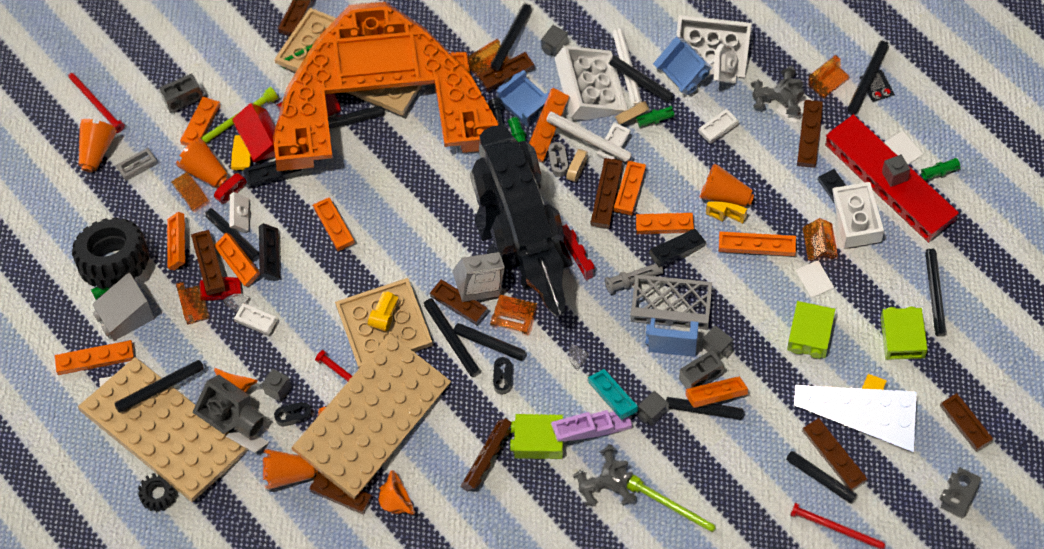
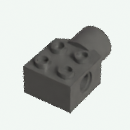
(227, 408)

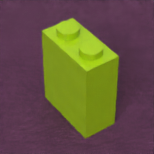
(811, 329)
(903, 333)
(535, 437)

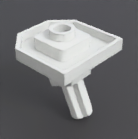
(724, 64)

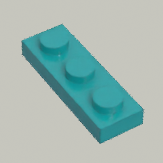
(612, 394)

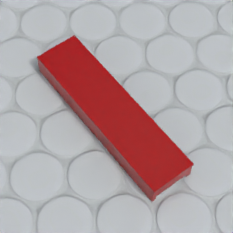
(913, 196)

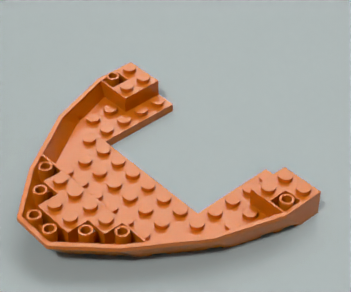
(371, 50)

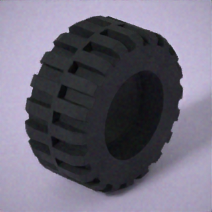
(105, 237)

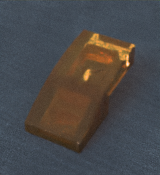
(189, 191)

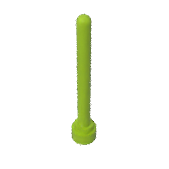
(268, 96)
(637, 485)

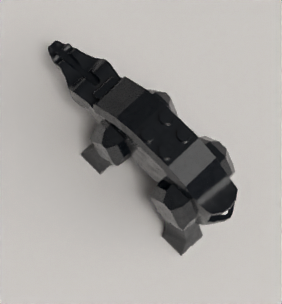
(515, 216)

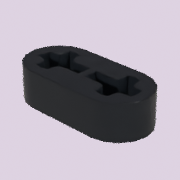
(497, 375)
(292, 414)

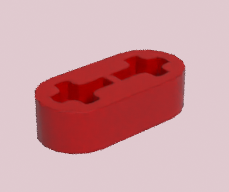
(233, 184)

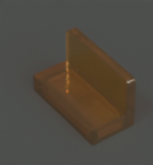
(481, 59)
(827, 77)
(820, 239)
(192, 307)

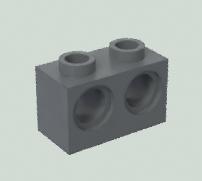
(181, 93)
(701, 370)
(962, 493)

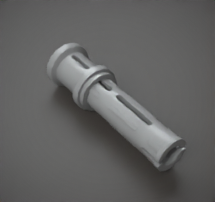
(623, 277)

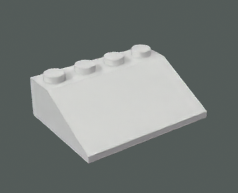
(707, 34)
(590, 83)

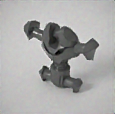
(787, 92)
(612, 476)

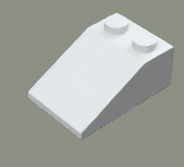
(857, 215)

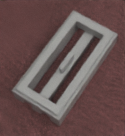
(138, 166)

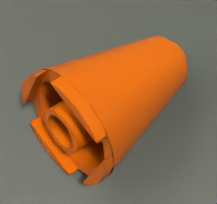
(94, 143)
(202, 163)
(724, 187)
(285, 469)

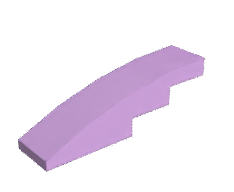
(589, 426)

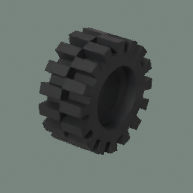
(160, 503)

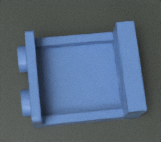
(683, 65)
(522, 98)
(672, 341)

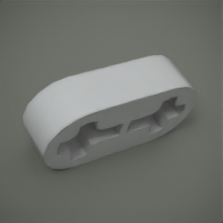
(562, 158)

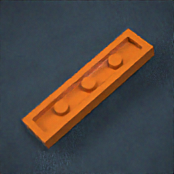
(544, 130)
(757, 243)
(94, 357)

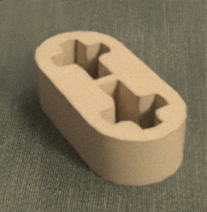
(632, 112)
(577, 165)

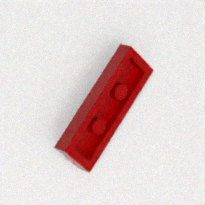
(578, 253)

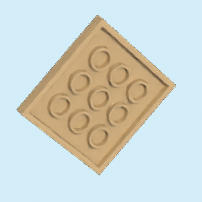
(406, 322)

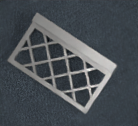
(673, 317)

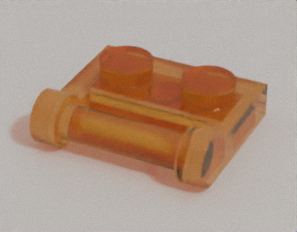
(514, 309)

